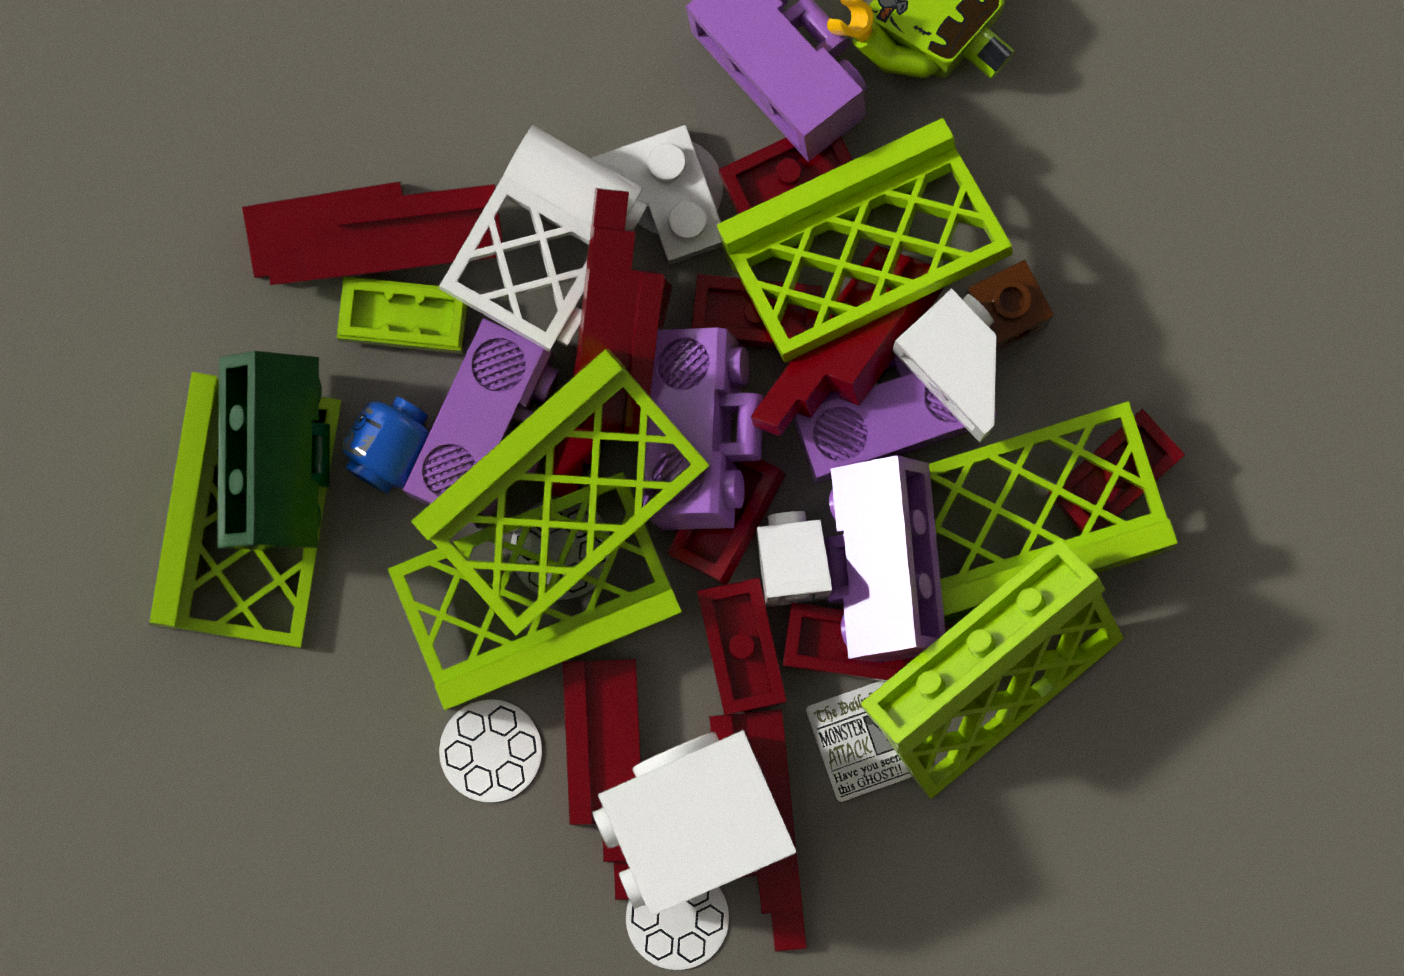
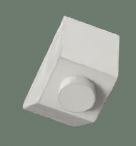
(955, 359)
(793, 560)

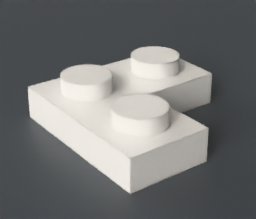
(672, 190)

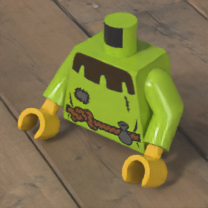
(926, 35)

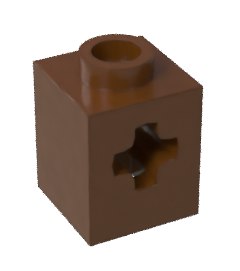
(1013, 303)

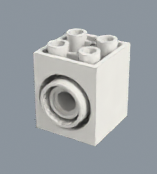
(692, 821)

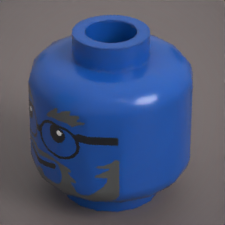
(385, 443)

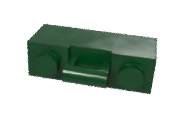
(270, 451)

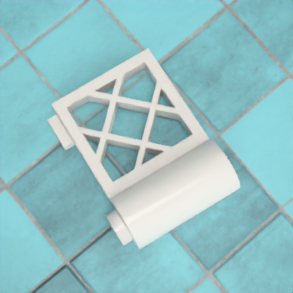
(560, 188)

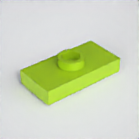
(401, 316)

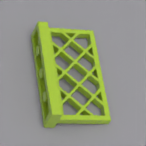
(849, 193)
(526, 447)
(187, 523)
(1099, 550)
(993, 641)
(548, 645)

